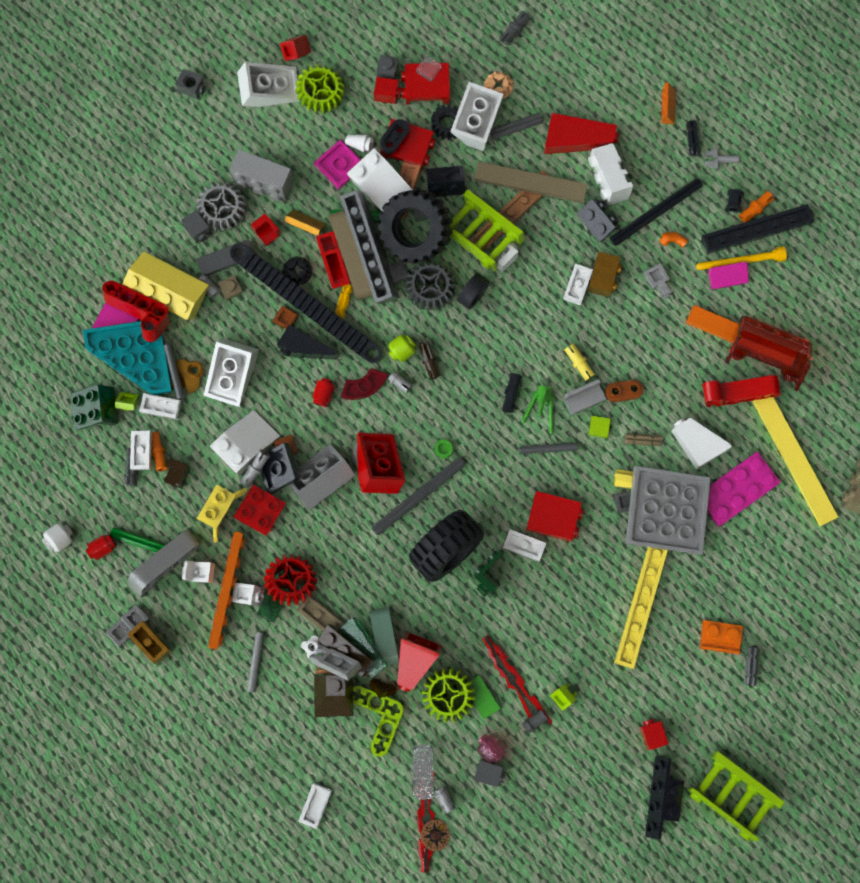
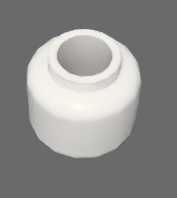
(57, 537)

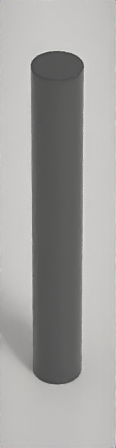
(174, 372)
(547, 448)

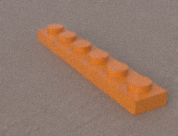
(225, 599)

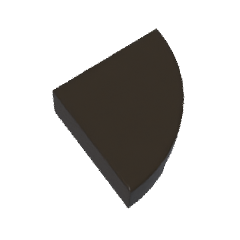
(382, 689)

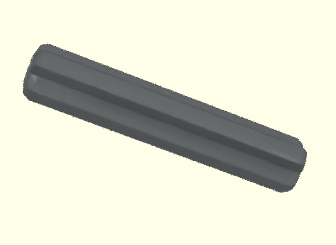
(516, 126)

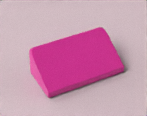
(728, 275)

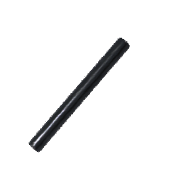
(656, 211)

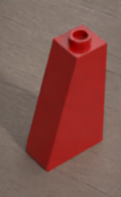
(577, 134)

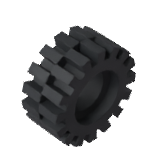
(438, 116)

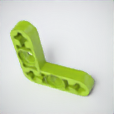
(386, 718)

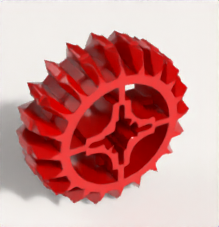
(275, 585)

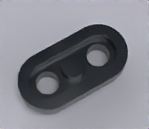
(393, 137)

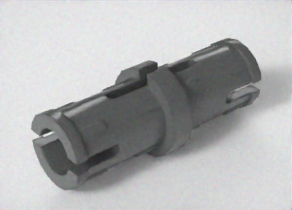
(514, 28)

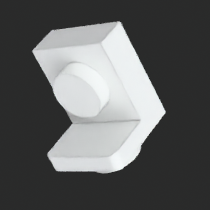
(508, 258)
(248, 594)

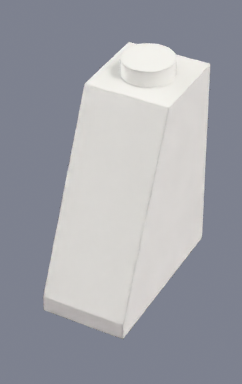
(699, 442)

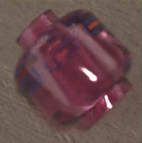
(491, 748)

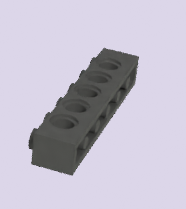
(369, 247)

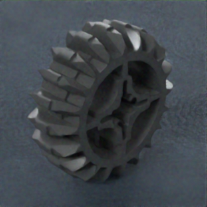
(439, 273)

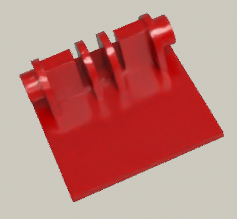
(259, 510)

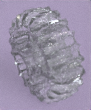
(423, 771)

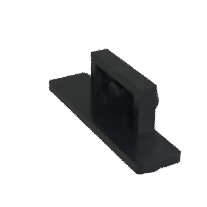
(664, 798)

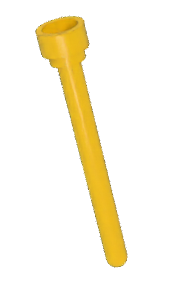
(778, 254)

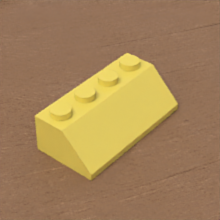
(167, 285)

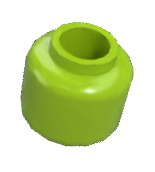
(402, 348)

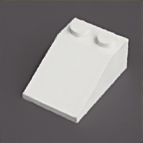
(267, 84)
(377, 179)
(230, 371)
(243, 441)

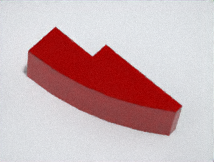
(332, 260)

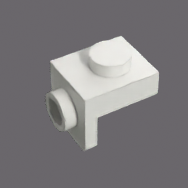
(198, 571)

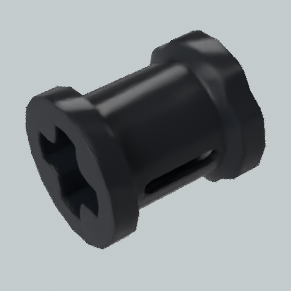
(734, 200)

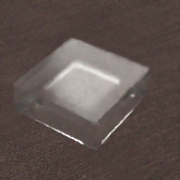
(428, 68)

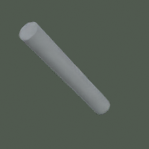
(255, 662)

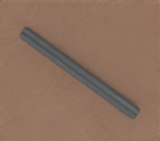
(418, 496)

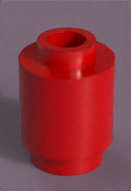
(323, 392)
(101, 547)

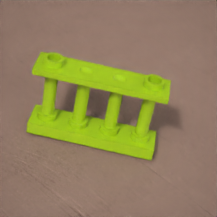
(499, 223)
(753, 788)

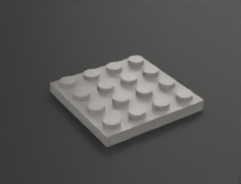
(668, 510)

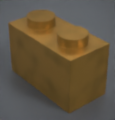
(604, 274)
(149, 642)

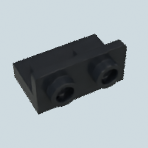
(446, 181)

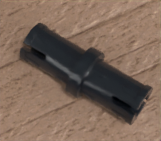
(511, 393)

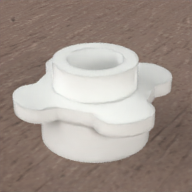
(307, 645)

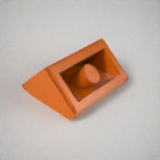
(668, 104)

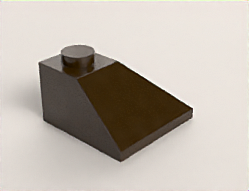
(333, 696)

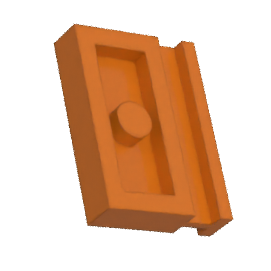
(721, 637)

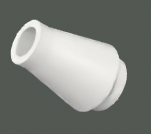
(361, 142)

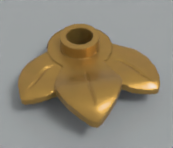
(187, 378)

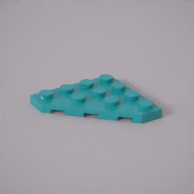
(131, 355)

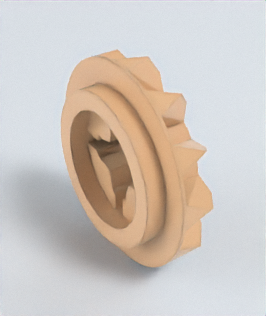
(499, 77)

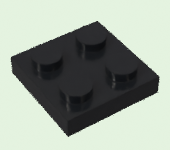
(279, 469)

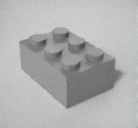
(262, 176)

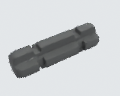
(130, 479)
(751, 666)

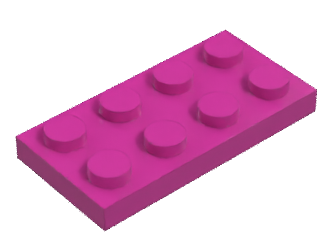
(740, 488)

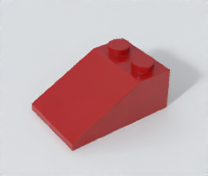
(379, 463)

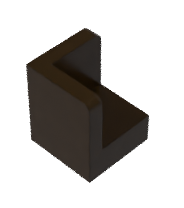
(177, 473)

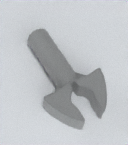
(720, 159)

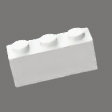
(476, 115)

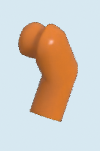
(673, 237)

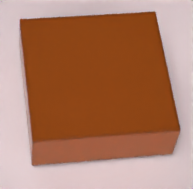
(285, 317)

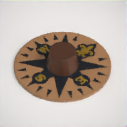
(435, 835)

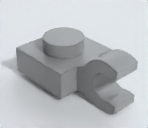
(658, 278)

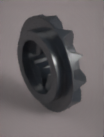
(303, 275)

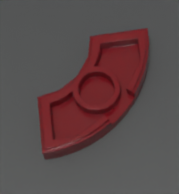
(365, 386)

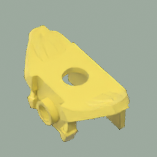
(217, 507)

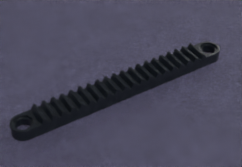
(306, 303)

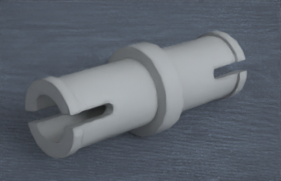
(255, 468)

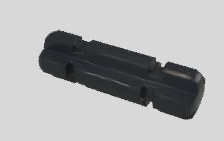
(693, 138)

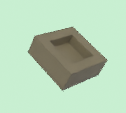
(230, 287)

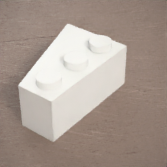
(610, 174)

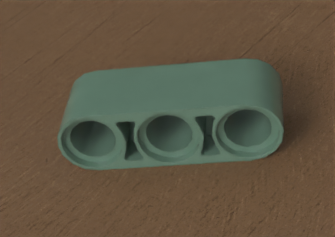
(384, 635)

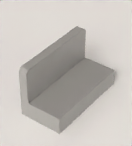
(584, 397)

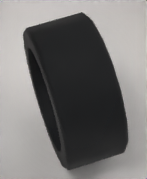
(473, 290)

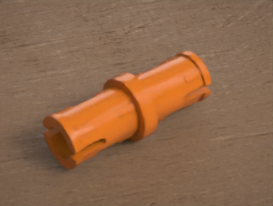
(756, 207)
(158, 453)

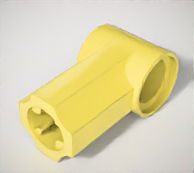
(623, 479)

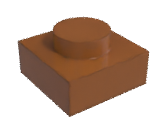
(288, 439)

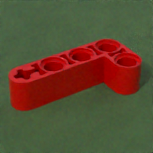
(151, 312)
(741, 390)

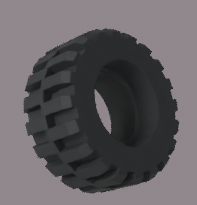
(391, 226)
(446, 545)

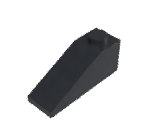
(303, 346)

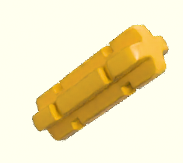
(343, 301)

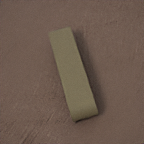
(350, 255)

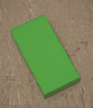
(484, 700)

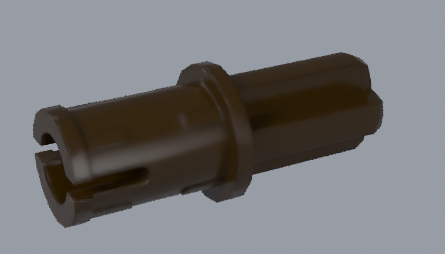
(429, 360)

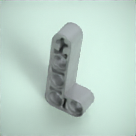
(162, 562)

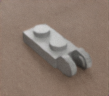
(336, 663)

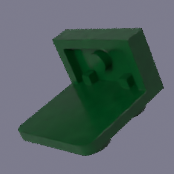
(94, 407)
(485, 586)

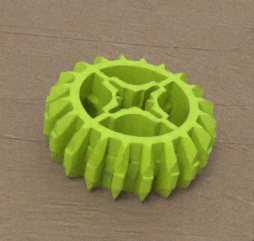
(309, 79)
(465, 691)

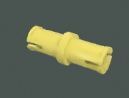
(579, 362)

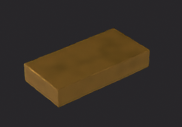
(305, 222)

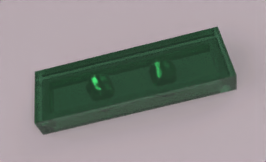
(356, 633)

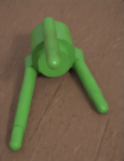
(543, 396)

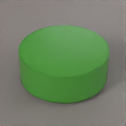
(443, 448)

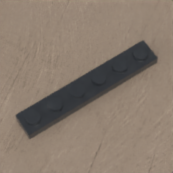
(757, 229)

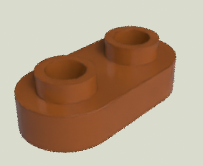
(624, 391)

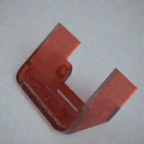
(771, 347)

